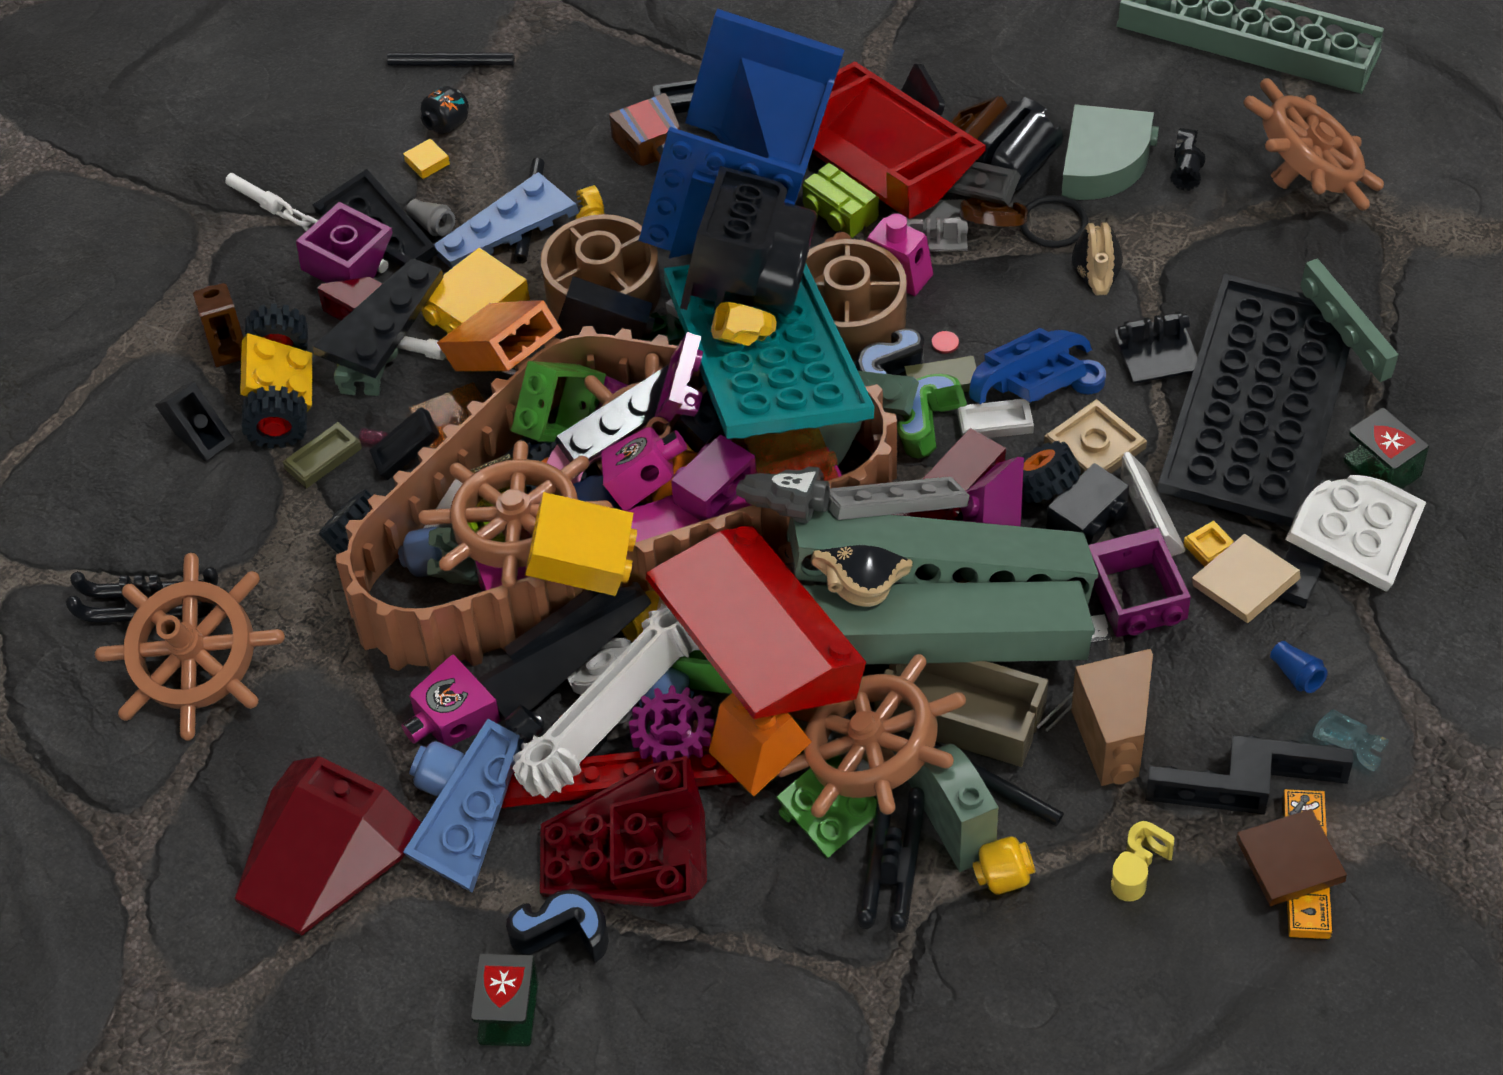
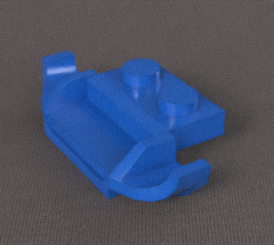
(1030, 365)

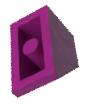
(997, 495)

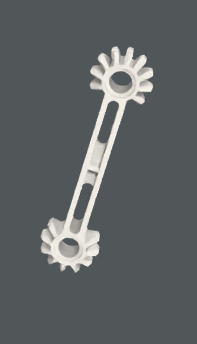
(555, 757)

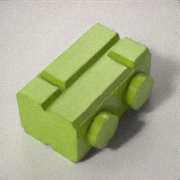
(840, 200)

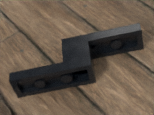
(1249, 774)

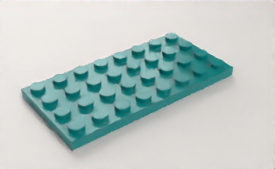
(782, 383)

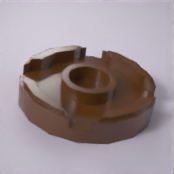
(993, 213)

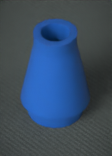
(1302, 669)

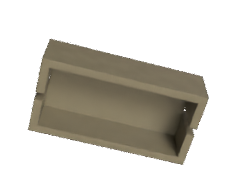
(998, 711)

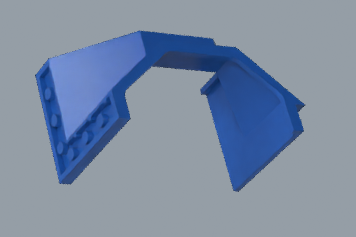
(764, 103)

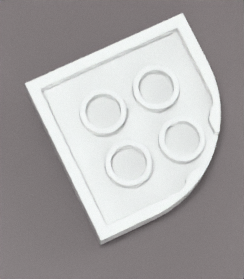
(1358, 526)

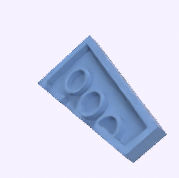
(517, 212)
(464, 815)

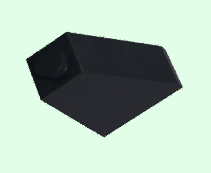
(604, 310)

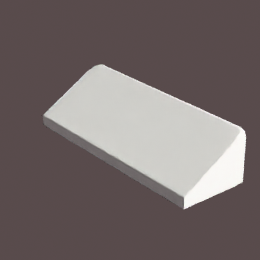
(1148, 502)

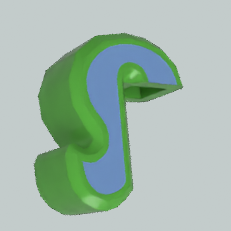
(933, 393)

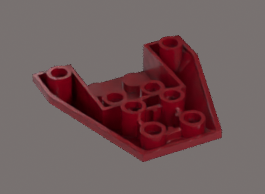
(631, 841)
(321, 843)

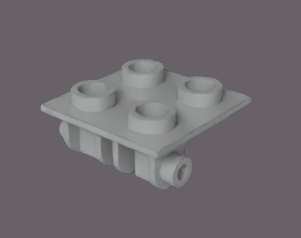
(942, 226)

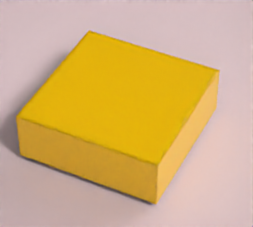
(426, 158)
(1207, 542)

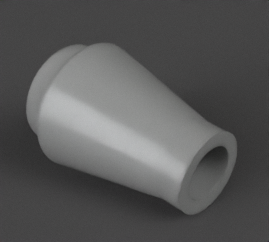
(433, 217)

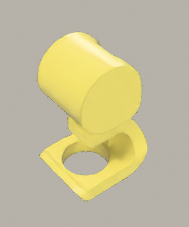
(1131, 866)

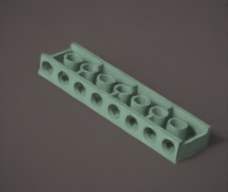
(1262, 40)
(949, 546)
(966, 622)

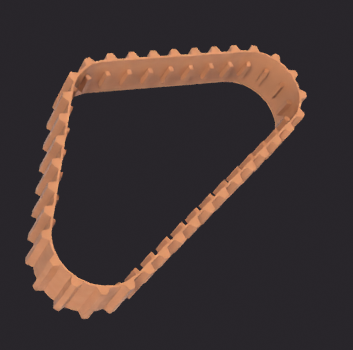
(501, 613)

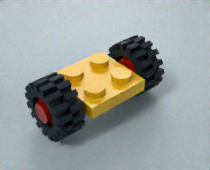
(275, 376)

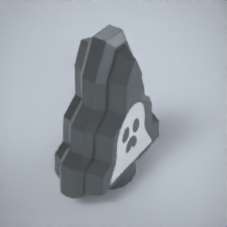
(788, 492)

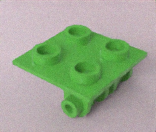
(840, 822)

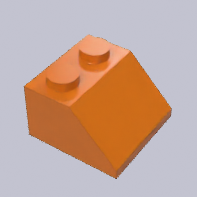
(754, 748)

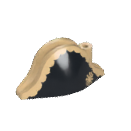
(1098, 257)
(861, 572)

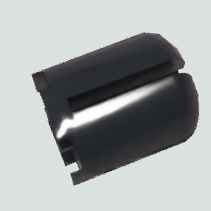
(1020, 139)

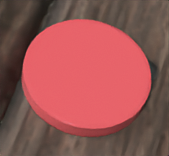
(945, 342)

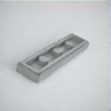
(896, 498)

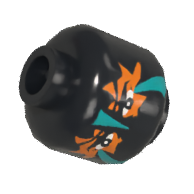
(444, 110)

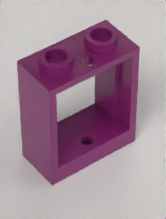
(1132, 552)

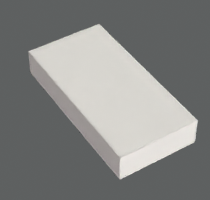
(997, 418)

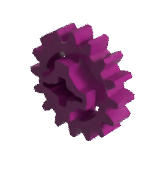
(672, 725)

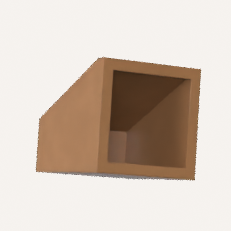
(1112, 713)

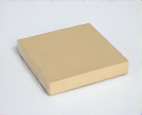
(1097, 437)
(1246, 578)

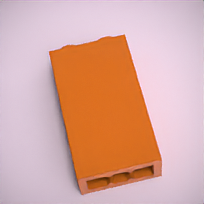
(499, 336)

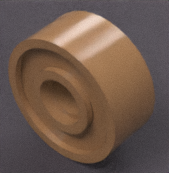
(602, 252)
(861, 289)

